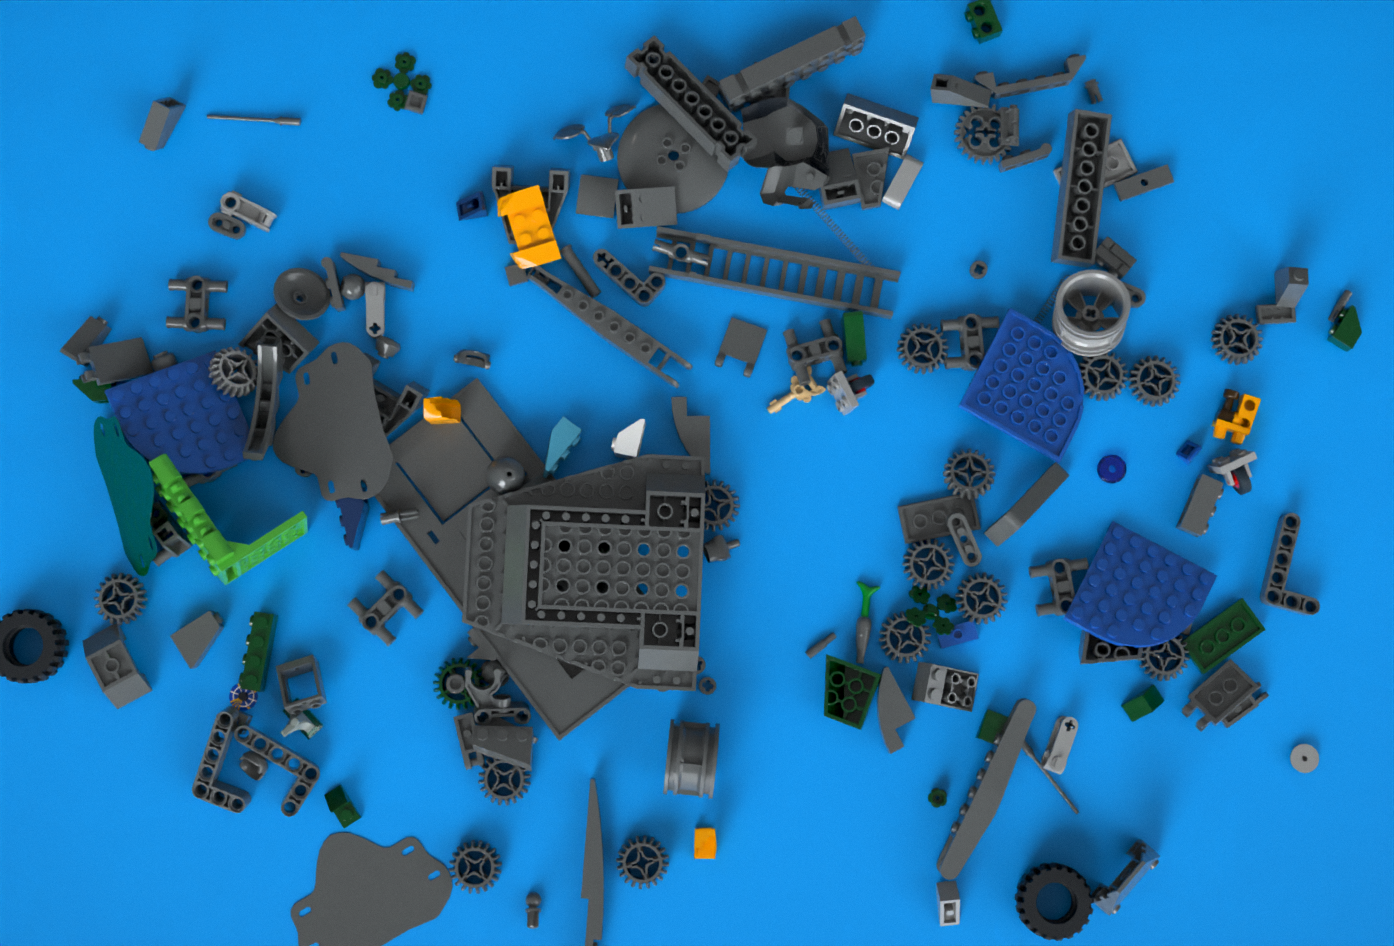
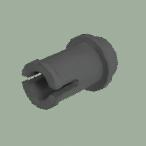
(1093, 90)

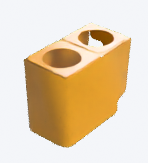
(441, 410)
(705, 843)

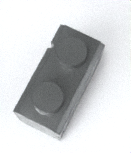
(1113, 258)

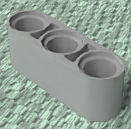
(902, 182)

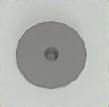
(1304, 758)

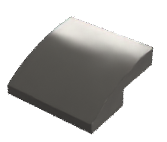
(597, 196)

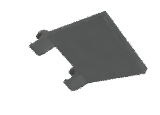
(742, 343)

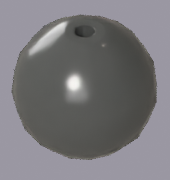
(505, 475)

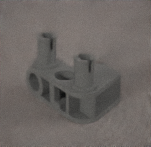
(161, 527)

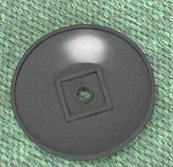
(646, 164)

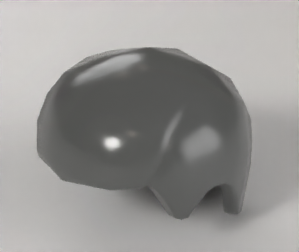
(254, 764)

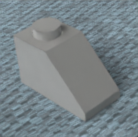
(948, 903)

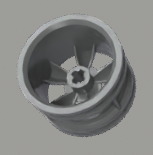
(691, 758)

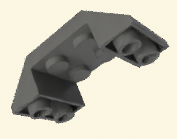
(115, 667)

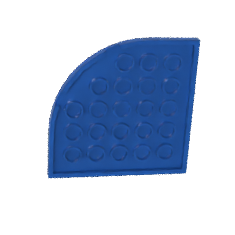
(1028, 387)
(182, 417)
(1138, 591)

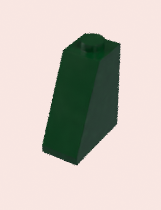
(854, 338)

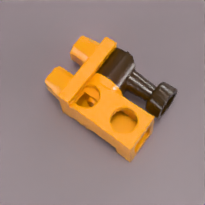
(1238, 421)

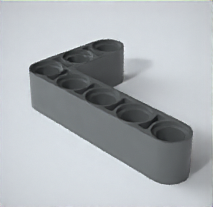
(1027, 504)
(1283, 569)
(282, 761)
(215, 762)

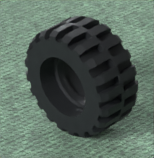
(53, 646)
(1080, 901)

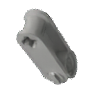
(247, 211)
(375, 307)
(1059, 745)

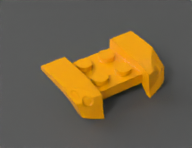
(530, 227)

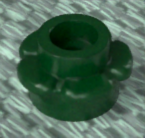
(942, 797)

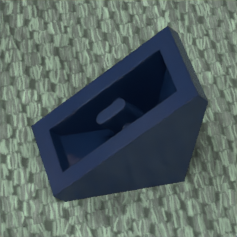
(472, 207)

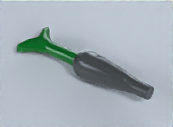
(863, 623)

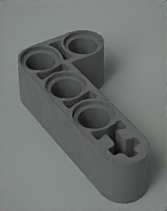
(626, 275)

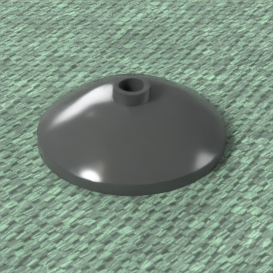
(302, 285)

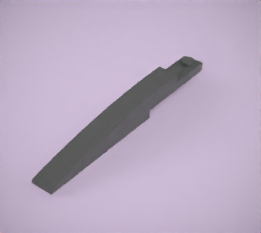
(593, 869)

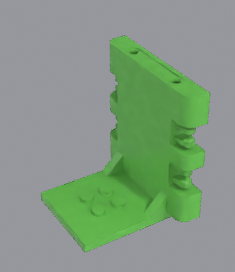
(226, 558)

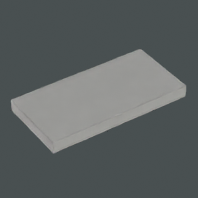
(1118, 164)

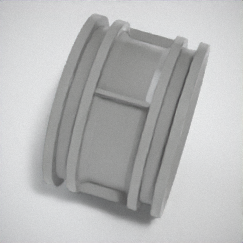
(1085, 339)

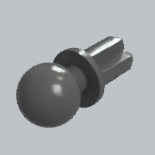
(533, 901)

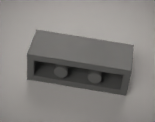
(1200, 505)

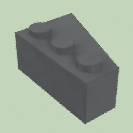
(505, 743)

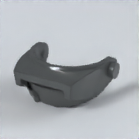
(461, 357)

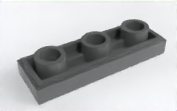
(1153, 179)

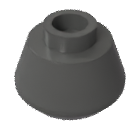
(386, 347)

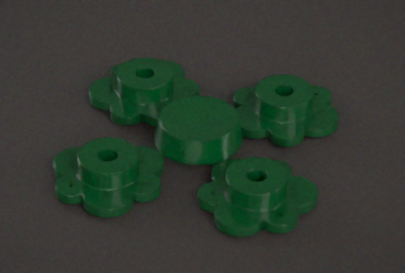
(401, 81)
(930, 611)

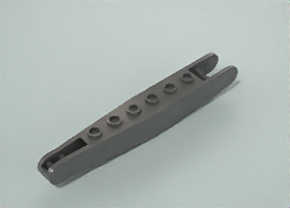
(609, 325)
(987, 791)

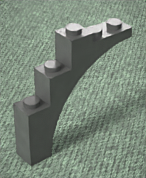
(267, 398)

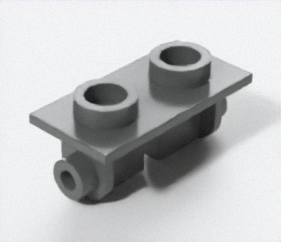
(1009, 126)

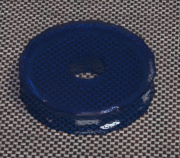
(1103, 469)

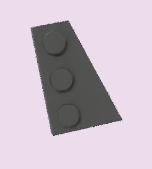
(871, 173)

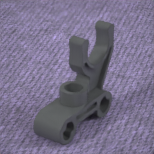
(494, 705)

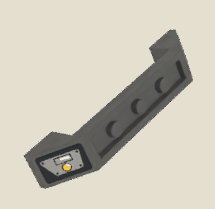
(1022, 86)

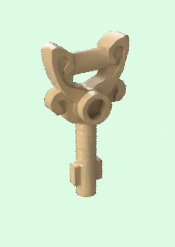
(797, 392)

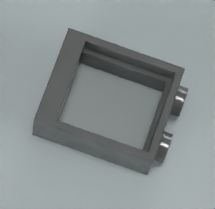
(294, 669)

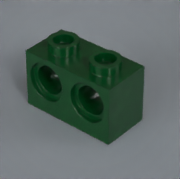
(988, 19)

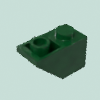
(1347, 329)
(93, 391)

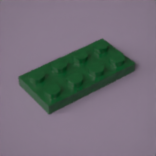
(1222, 636)

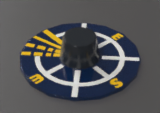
(242, 698)

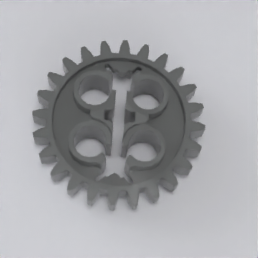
(984, 150)

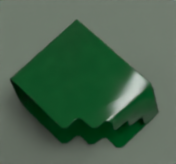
(991, 725)

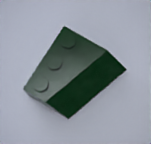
(848, 692)

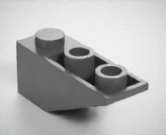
(956, 91)

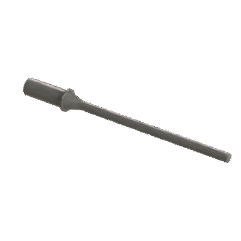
(281, 120)
(1029, 751)

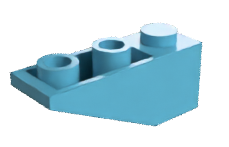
(562, 438)

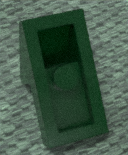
(342, 806)

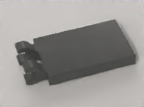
(115, 361)
(1220, 694)

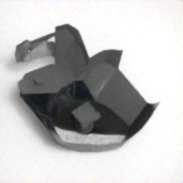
(791, 146)

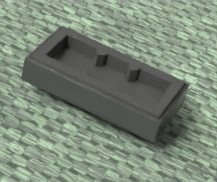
(1274, 314)

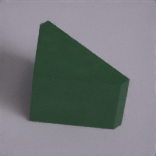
(1143, 703)

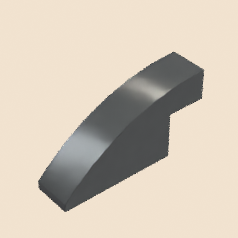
(692, 431)
(891, 710)

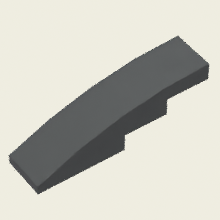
(372, 268)

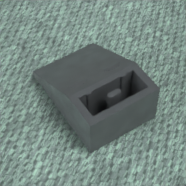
(842, 183)
(646, 207)
(945, 686)

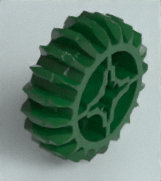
(450, 669)

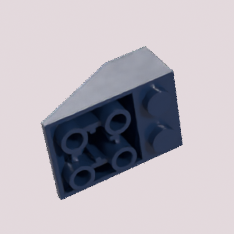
(353, 519)

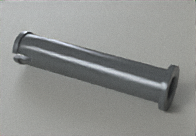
(580, 271)

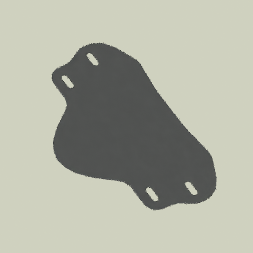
(337, 426)
(370, 892)

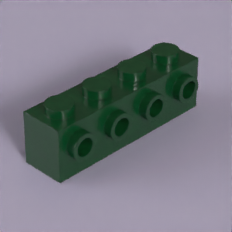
(259, 651)

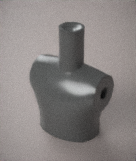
(718, 549)

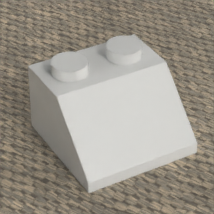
(629, 440)

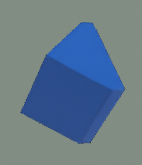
(1188, 452)

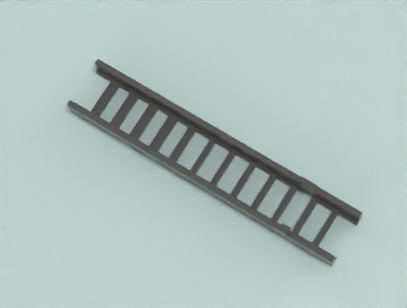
(782, 255)

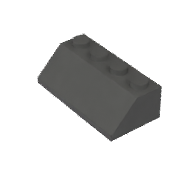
(875, 126)

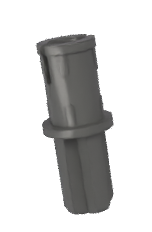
(399, 515)

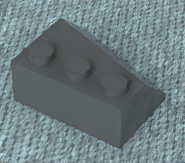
(295, 339)
(1099, 651)

